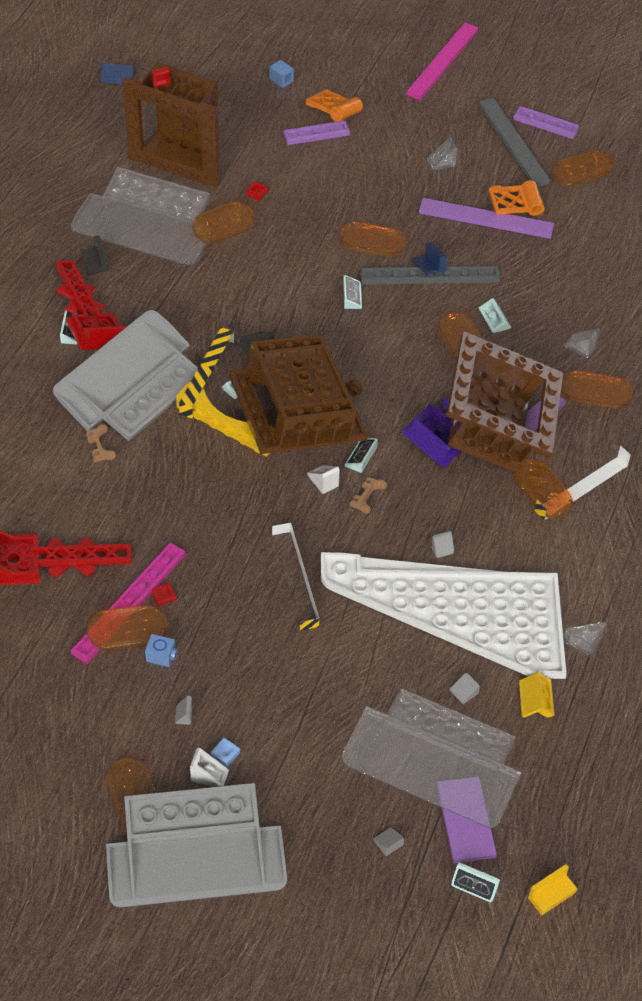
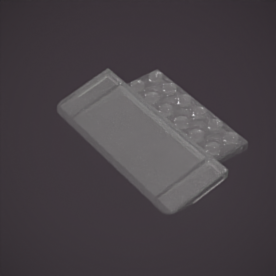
(145, 216)
(436, 757)

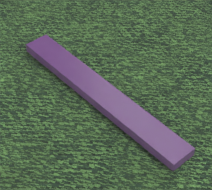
(486, 218)

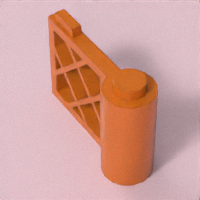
(335, 104)
(527, 196)

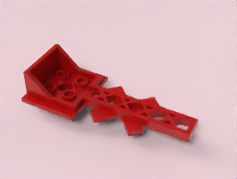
(88, 331)
(26, 550)

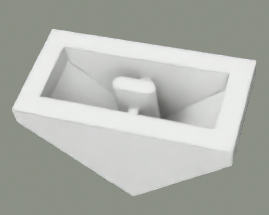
(325, 477)
(207, 770)

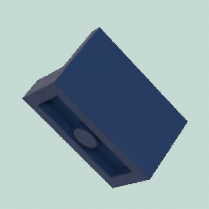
(116, 73)
(433, 261)

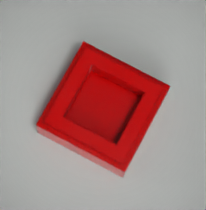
(161, 77)
(257, 191)
(163, 594)

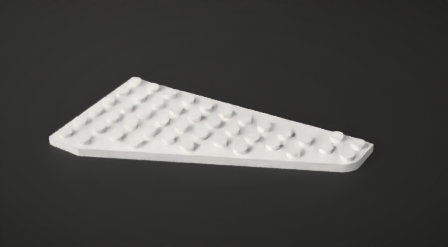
(488, 612)

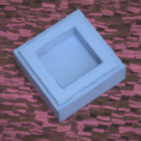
(225, 752)

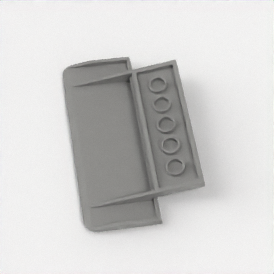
(129, 377)
(194, 848)

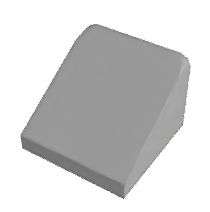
(442, 544)
(465, 688)
(184, 711)
(389, 841)

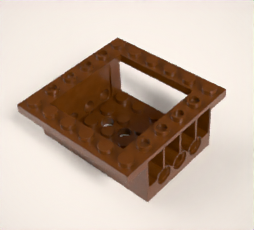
(175, 147)
(509, 380)
(303, 418)

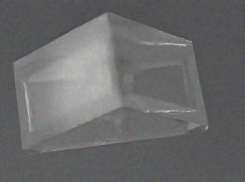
(444, 156)
(583, 342)
(585, 637)

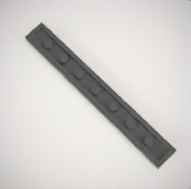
(513, 142)
(415, 275)

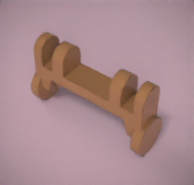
(94, 436)
(369, 485)

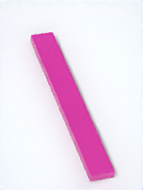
(442, 61)
(136, 593)

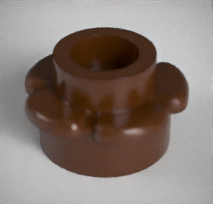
(354, 387)

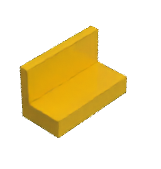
(536, 695)
(552, 890)

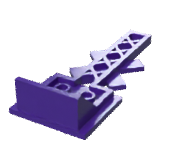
(423, 433)

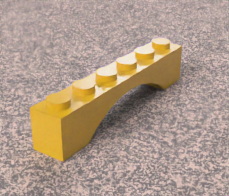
(206, 412)

